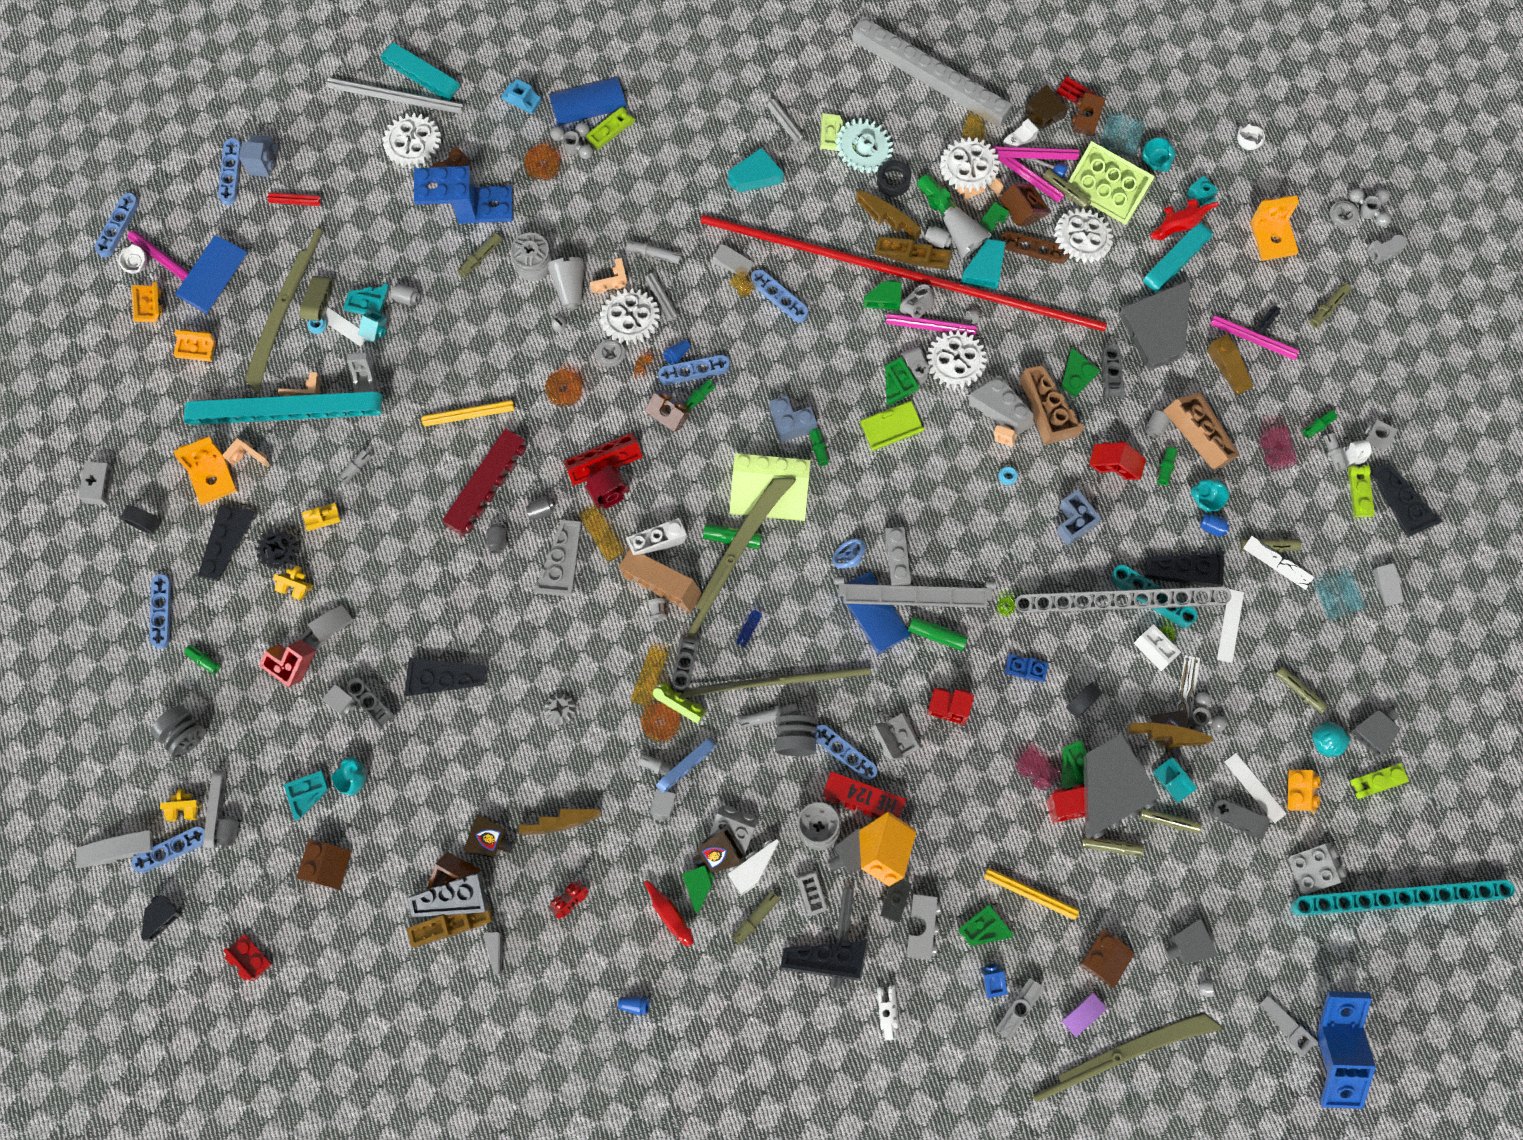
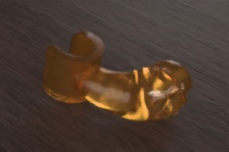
(641, 361)

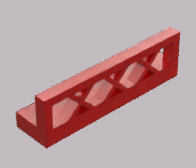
(617, 456)

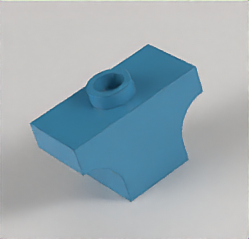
(522, 96)

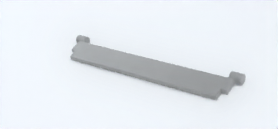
(915, 595)

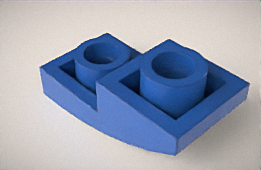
(1026, 668)

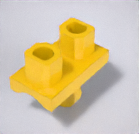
(321, 516)
(284, 581)
(189, 807)

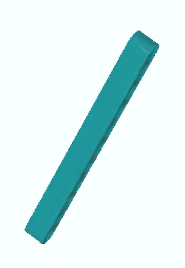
(283, 408)
(1411, 894)

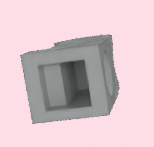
(1387, 250)

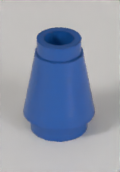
(676, 352)
(634, 1004)

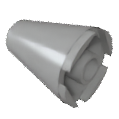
(965, 231)
(568, 280)

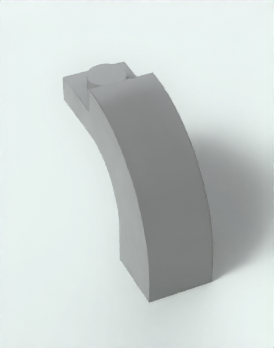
(362, 372)

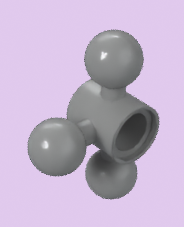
(581, 130)
(1381, 196)
(1217, 723)

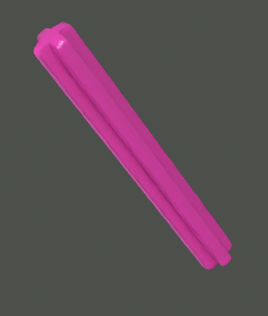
(1037, 153)
(1032, 177)
(158, 255)
(930, 324)
(1255, 337)

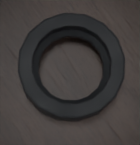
(893, 165)
(140, 519)
(1084, 700)

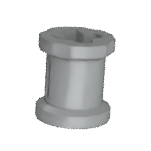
(657, 609)

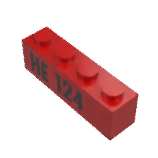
(861, 797)

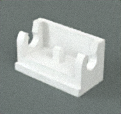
(1157, 647)

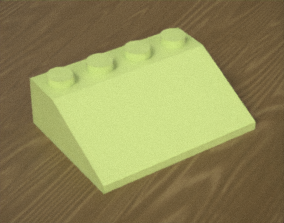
(1111, 182)
(755, 473)

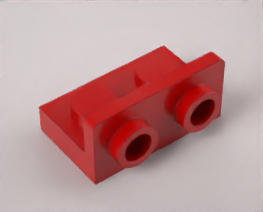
(247, 958)

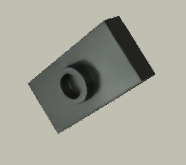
(895, 900)

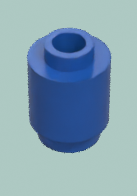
(1214, 525)

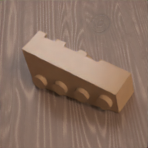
(1050, 411)
(1202, 429)
(661, 580)

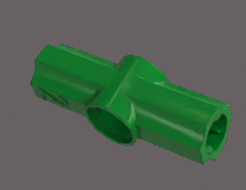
(937, 197)

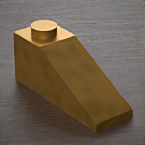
(1230, 363)

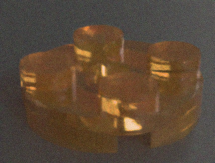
(538, 154)
(563, 398)
(662, 733)

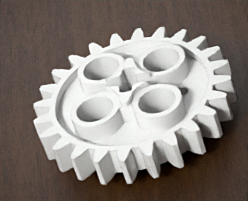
(427, 145)
(953, 168)
(1083, 235)
(642, 307)
(965, 347)

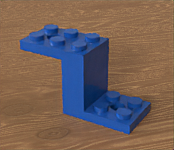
(458, 188)
(1345, 1050)

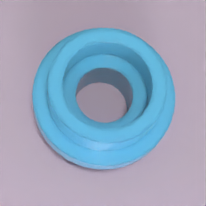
(311, 326)
(1008, 470)

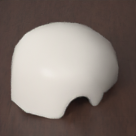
(1250, 137)
(133, 259)

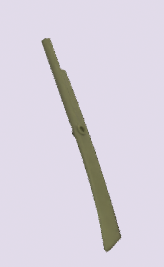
(262, 351)
(764, 505)
(782, 679)
(1180, 1030)

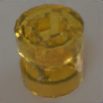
(742, 285)

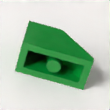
(884, 296)
(698, 886)

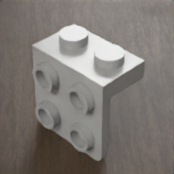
(896, 738)
(740, 824)
(1317, 868)

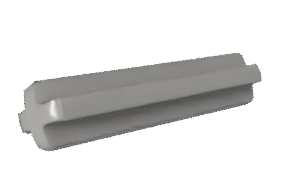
(785, 121)
(661, 296)

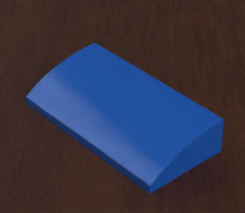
(587, 101)
(211, 274)
(878, 622)

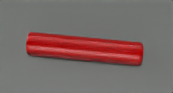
(294, 199)

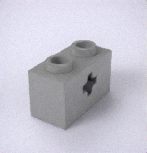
(95, 483)

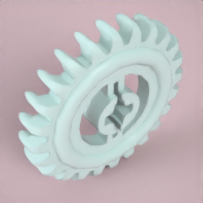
(864, 145)

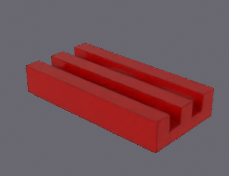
(1074, 87)

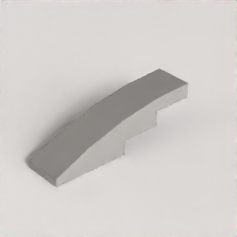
(114, 848)

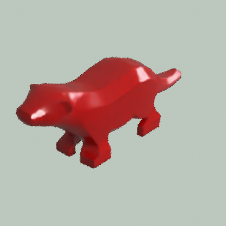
(1182, 219)
(670, 915)

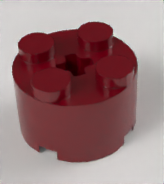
(606, 487)

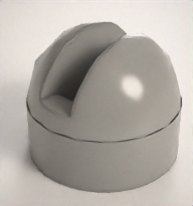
(972, 316)
(556, 326)
(1206, 988)

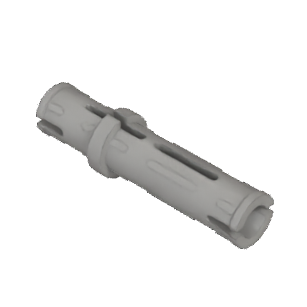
(651, 251)
(768, 715)

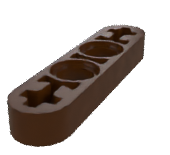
(1033, 250)

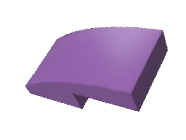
(1084, 1014)

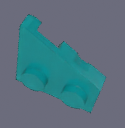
(366, 299)
(305, 793)

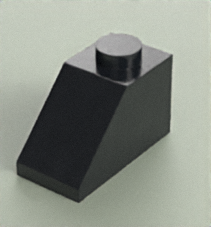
(157, 917)

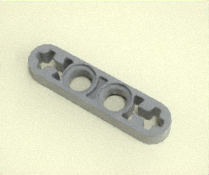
(214, 808)

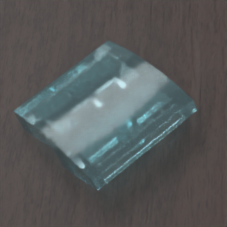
(1122, 135)
(1339, 596)

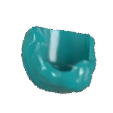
(1158, 154)
(1210, 494)
(1330, 739)
(350, 776)

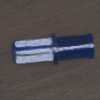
(749, 628)

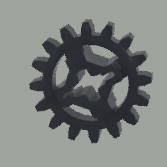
(278, 557)

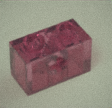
(1274, 441)

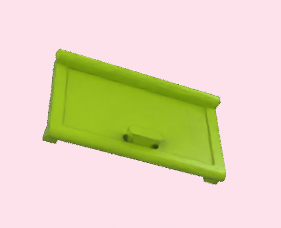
(895, 425)

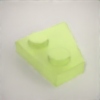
(830, 127)

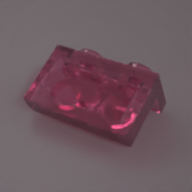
(1037, 769)

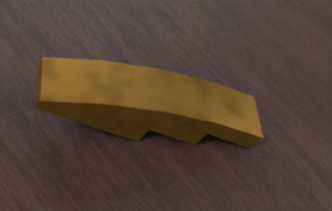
(883, 211)
(911, 253)
(1175, 735)
(567, 819)
(446, 926)

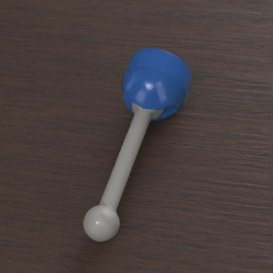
(1059, 169)

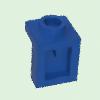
(994, 980)

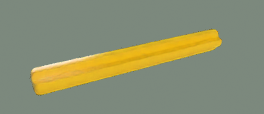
(467, 413)
(1031, 893)

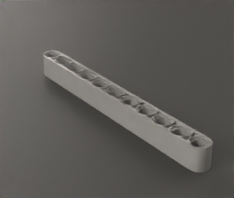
(1131, 596)

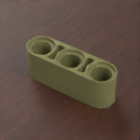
(316, 298)

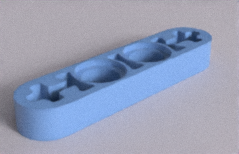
(229, 171)
(120, 226)
(777, 297)
(693, 367)
(164, 611)
(845, 752)
(686, 765)
(171, 852)

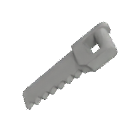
(1289, 1027)

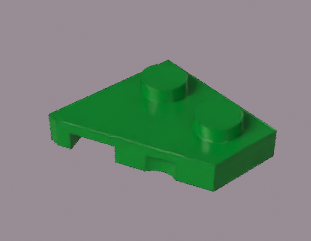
(1078, 373)
(898, 381)
(1073, 764)
(985, 928)

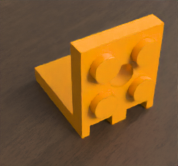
(1273, 221)
(203, 461)

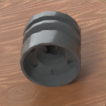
(178, 731)
(796, 731)

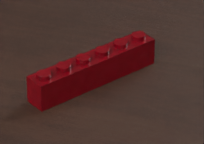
(484, 483)

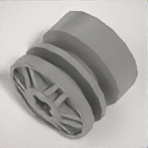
(531, 256)
(813, 816)

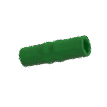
(727, 534)
(938, 633)

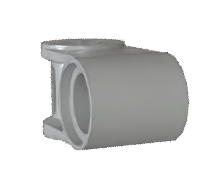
(919, 301)
(916, 364)

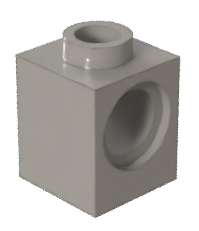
(1387, 432)
(340, 701)
(663, 805)

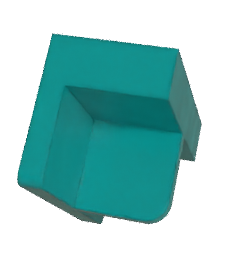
(1174, 780)

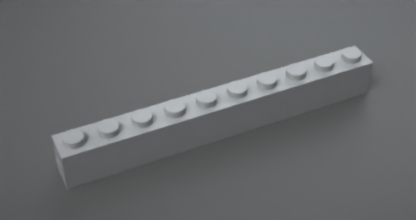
(931, 72)

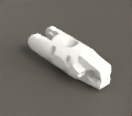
(890, 1022)

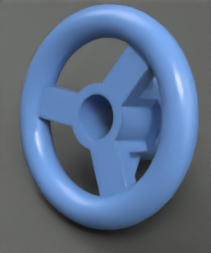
(851, 555)

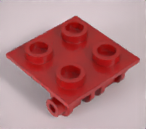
(560, 903)

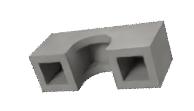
(897, 556)
(925, 909)

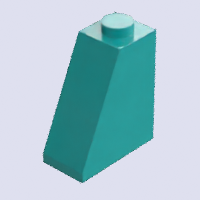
(755, 173)
(986, 265)

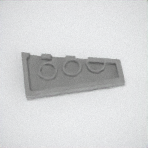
(560, 566)

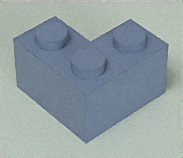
(258, 155)
(790, 423)
(1081, 518)

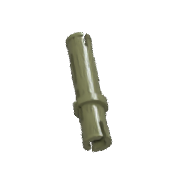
(1083, 201)
(474, 260)
(1325, 311)
(1277, 544)
(1302, 690)
(1194, 826)
(1121, 847)
(755, 918)

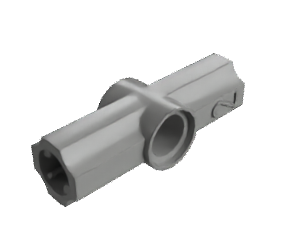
(1012, 1020)

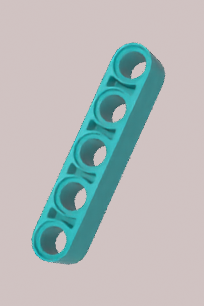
(420, 71)
(1178, 257)
(1131, 577)

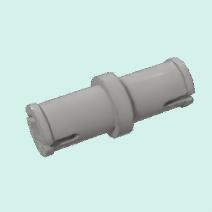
(1335, 452)
(354, 467)
(656, 765)

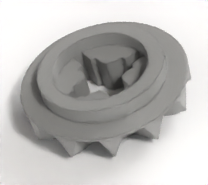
(1346, 208)
(610, 345)
(554, 716)

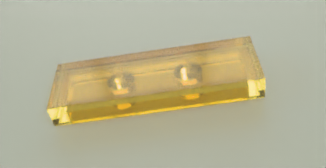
(601, 534)
(649, 677)

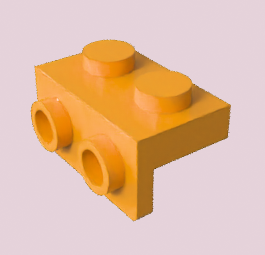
(145, 303)
(194, 345)
(1303, 790)

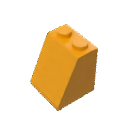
(886, 848)

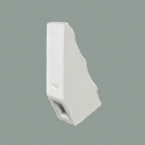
(658, 538)
(751, 871)

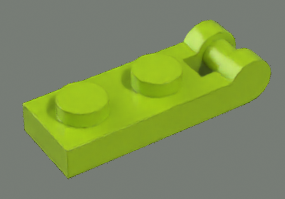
(610, 128)
(1361, 491)
(684, 706)
(1380, 781)

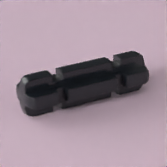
(1267, 319)

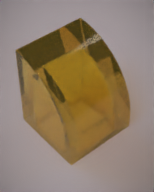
(973, 128)

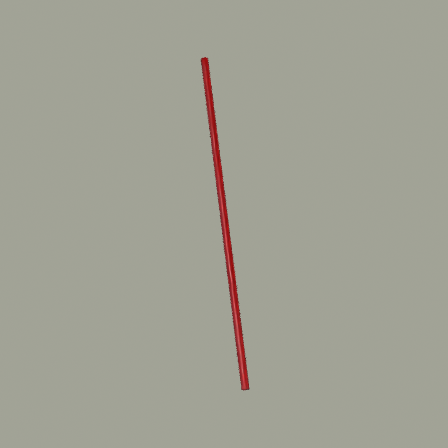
(905, 273)

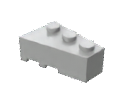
(1002, 404)

